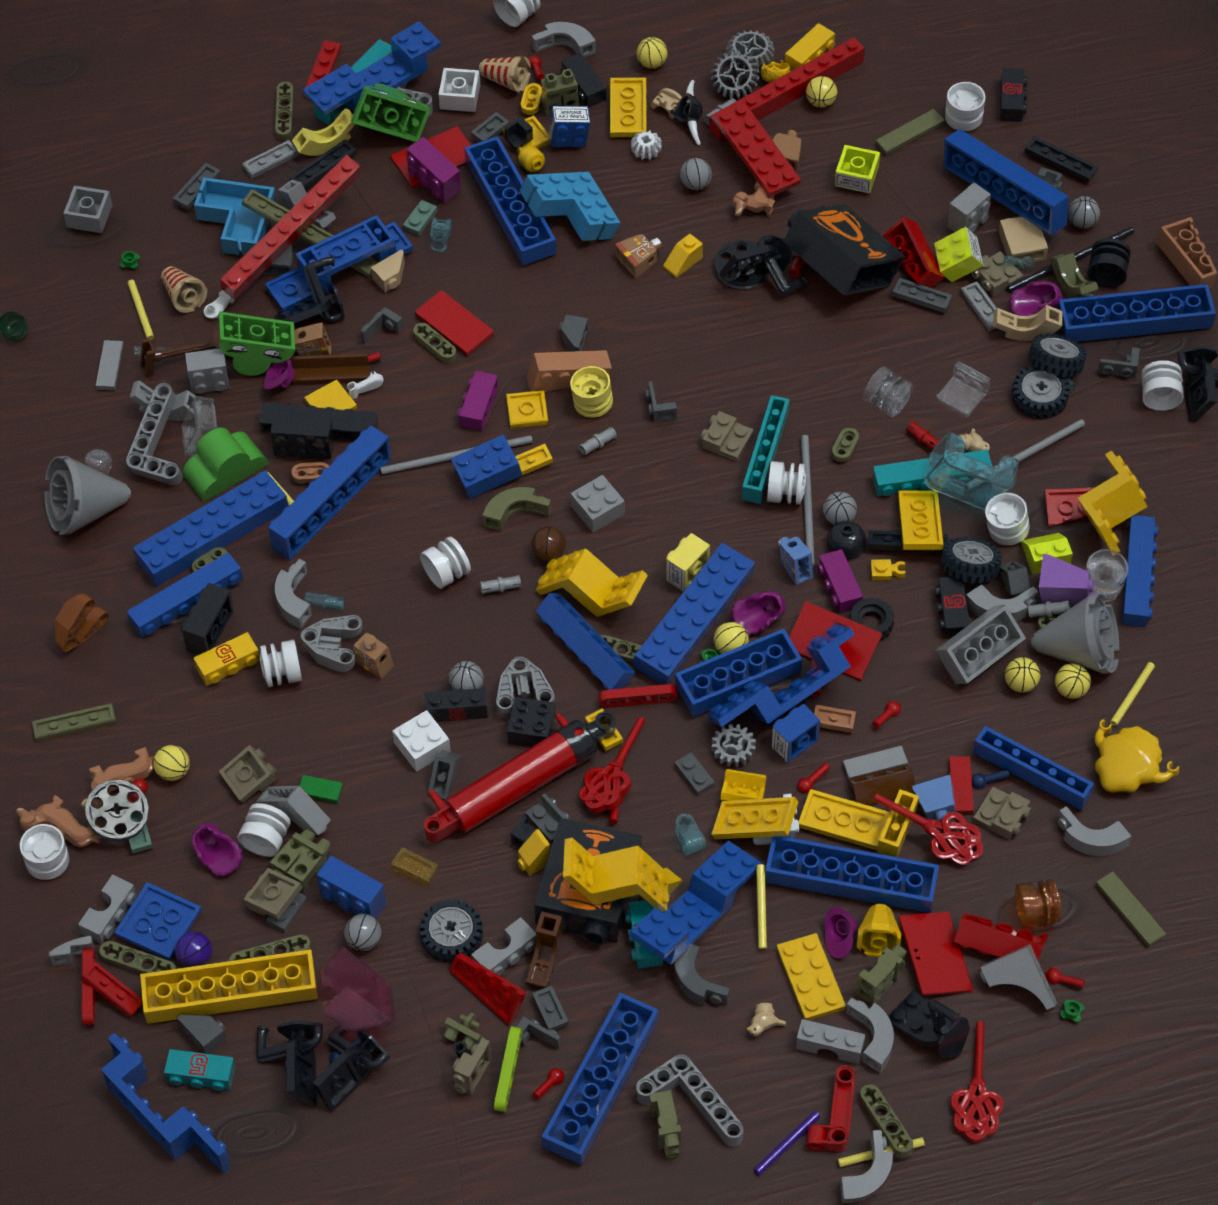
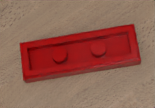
(962, 784)
(112, 989)

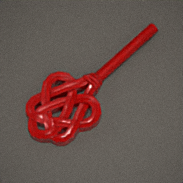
(598, 790)
(946, 839)
(984, 1099)

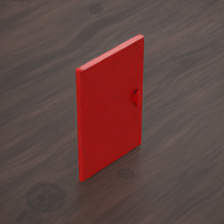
(449, 143)
(858, 649)
(937, 958)

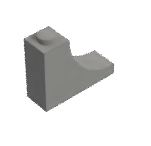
(297, 806)
(1022, 970)

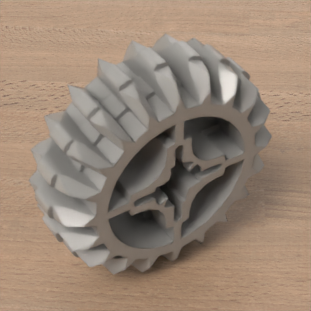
(755, 46)
(728, 75)

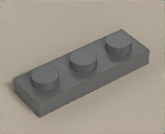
(187, 195)
(922, 295)

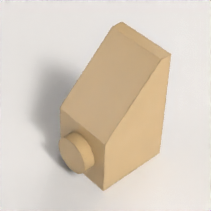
(389, 271)

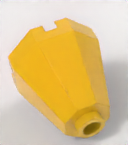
(878, 931)

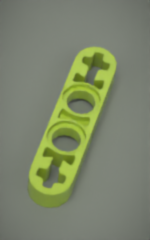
(508, 1069)

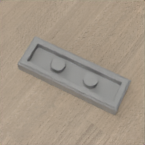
(270, 159)
(980, 303)
(109, 365)
(875, 762)

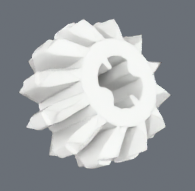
(646, 145)

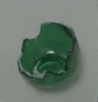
(13, 326)

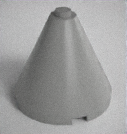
(80, 494)
(1082, 635)

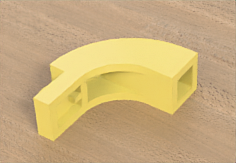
(320, 141)

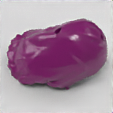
(1034, 298)
(750, 611)
(216, 849)

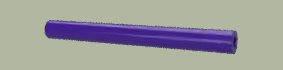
(786, 1143)

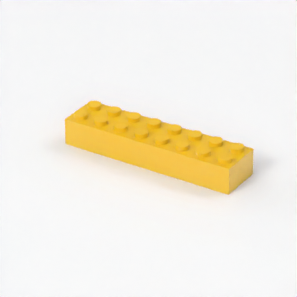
(229, 986)

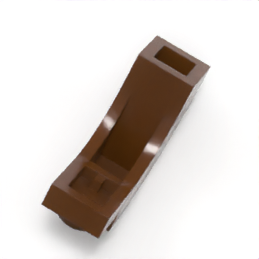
(546, 951)

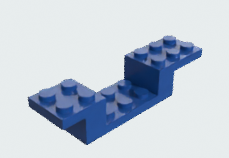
(399, 67)
(348, 248)
(770, 706)
(700, 907)
(175, 1134)

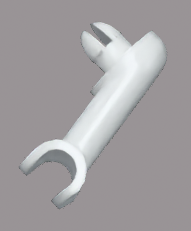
(211, 310)
(372, 382)

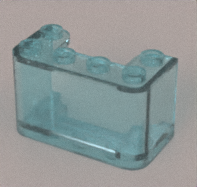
(966, 477)

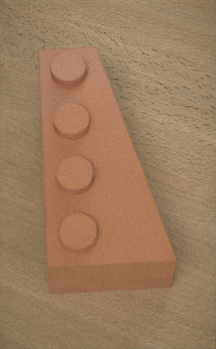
(1186, 252)
(555, 369)

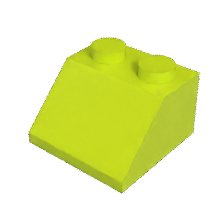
(1053, 545)

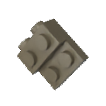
(996, 274)
(726, 436)
(248, 773)
(1003, 812)
(272, 894)
(470, 1068)

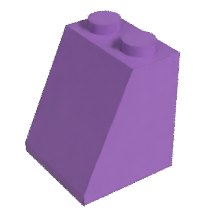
(1063, 581)

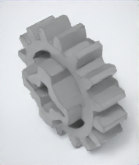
(733, 745)

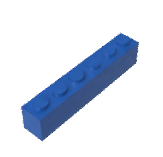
(1139, 576)
(182, 595)
(585, 642)
(1033, 768)

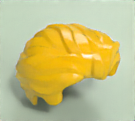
(774, 71)

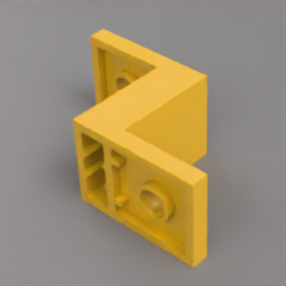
(1113, 501)
(591, 582)
(615, 875)

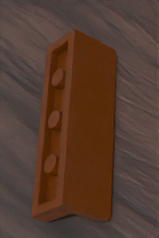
(328, 368)

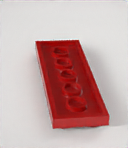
(756, 149)

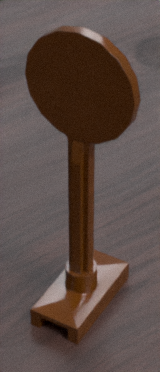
(149, 355)

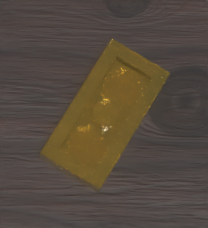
(414, 865)

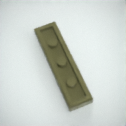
(909, 132)
(74, 722)
(1130, 909)

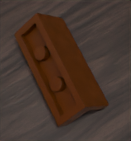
(883, 782)

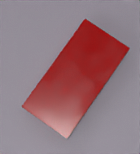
(454, 323)

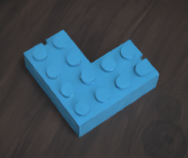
(574, 196)
(222, 203)

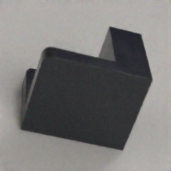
(518, 133)
(521, 832)

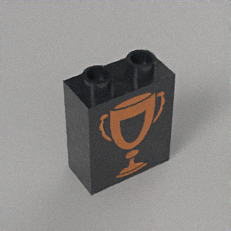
(843, 248)
(558, 897)

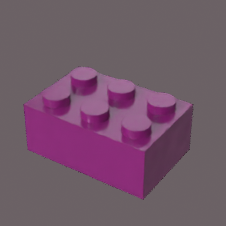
(433, 170)

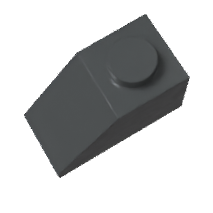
(574, 332)
(1014, 578)
(444, 773)
(203, 1031)

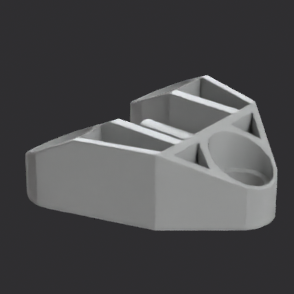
(327, 643)
(521, 678)

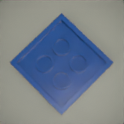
(157, 921)

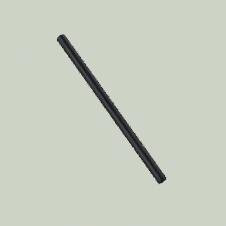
(1081, 254)

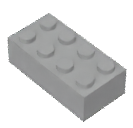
(980, 644)

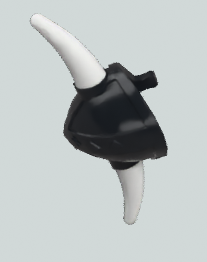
(689, 111)

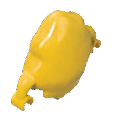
(1129, 759)

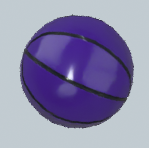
(193, 949)

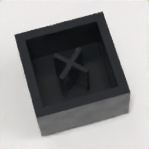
(530, 721)

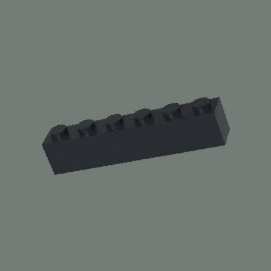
(346, 423)

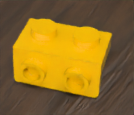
(742, 785)

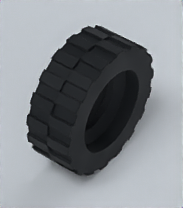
(877, 606)

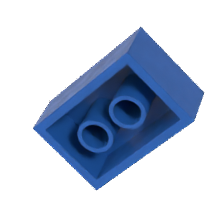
(486, 466)
(350, 888)

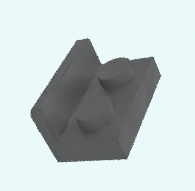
(546, 816)

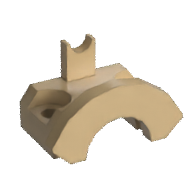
(667, 99)

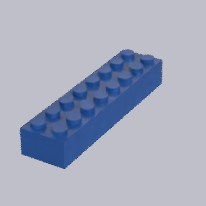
(1006, 181)
(501, 188)
(1137, 313)
(329, 492)
(210, 527)
(693, 614)
(851, 873)
(600, 1079)

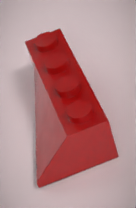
(918, 259)
(996, 939)

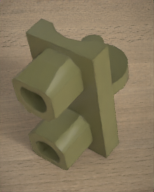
(454, 1029)

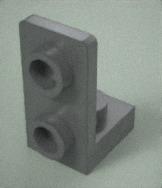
(384, 317)
(1121, 368)
(660, 412)
(533, 1027)

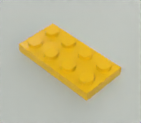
(627, 106)
(920, 520)
(755, 818)
(843, 819)
(811, 977)

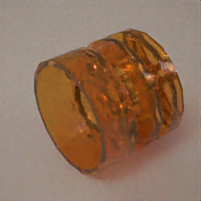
(1033, 904)

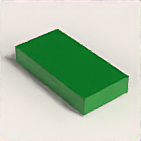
(321, 789)

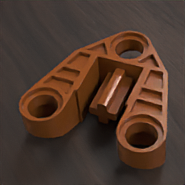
(78, 622)

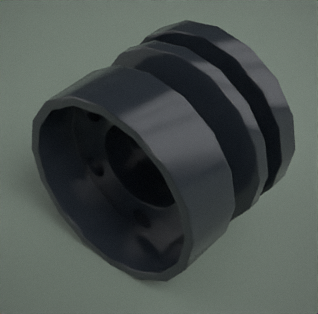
(1109, 262)

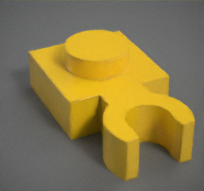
(885, 570)

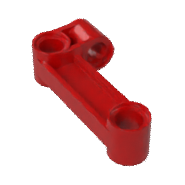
(821, 1136)

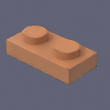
(835, 718)

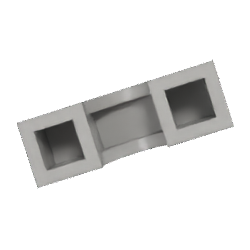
(102, 923)
(521, 941)
(818, 1036)

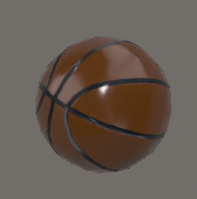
(548, 543)

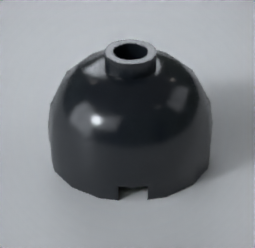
(848, 537)

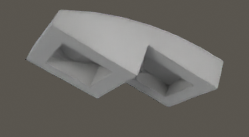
(65, 953)

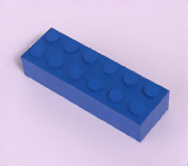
(717, 678)

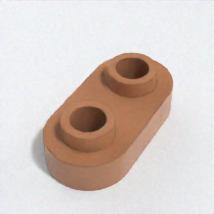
(309, 470)

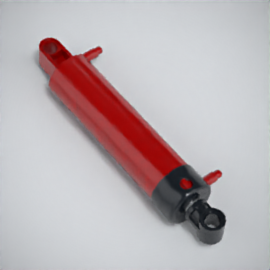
(518, 776)

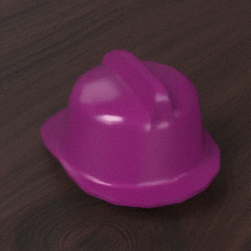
(279, 375)
(839, 932)

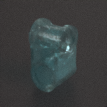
(440, 234)
(689, 834)

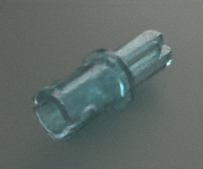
(325, 600)

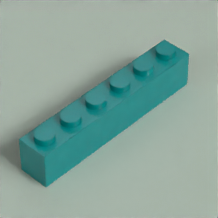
(375, 53)
(765, 449)
(910, 474)

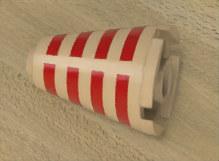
(507, 71)
(183, 289)

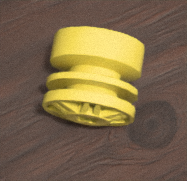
(591, 391)

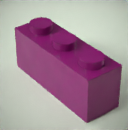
(478, 400)
(839, 580)

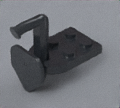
(770, 253)
(321, 302)
(1199, 379)
(931, 1024)
(300, 1056)
(349, 1067)

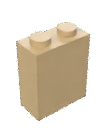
(1022, 239)

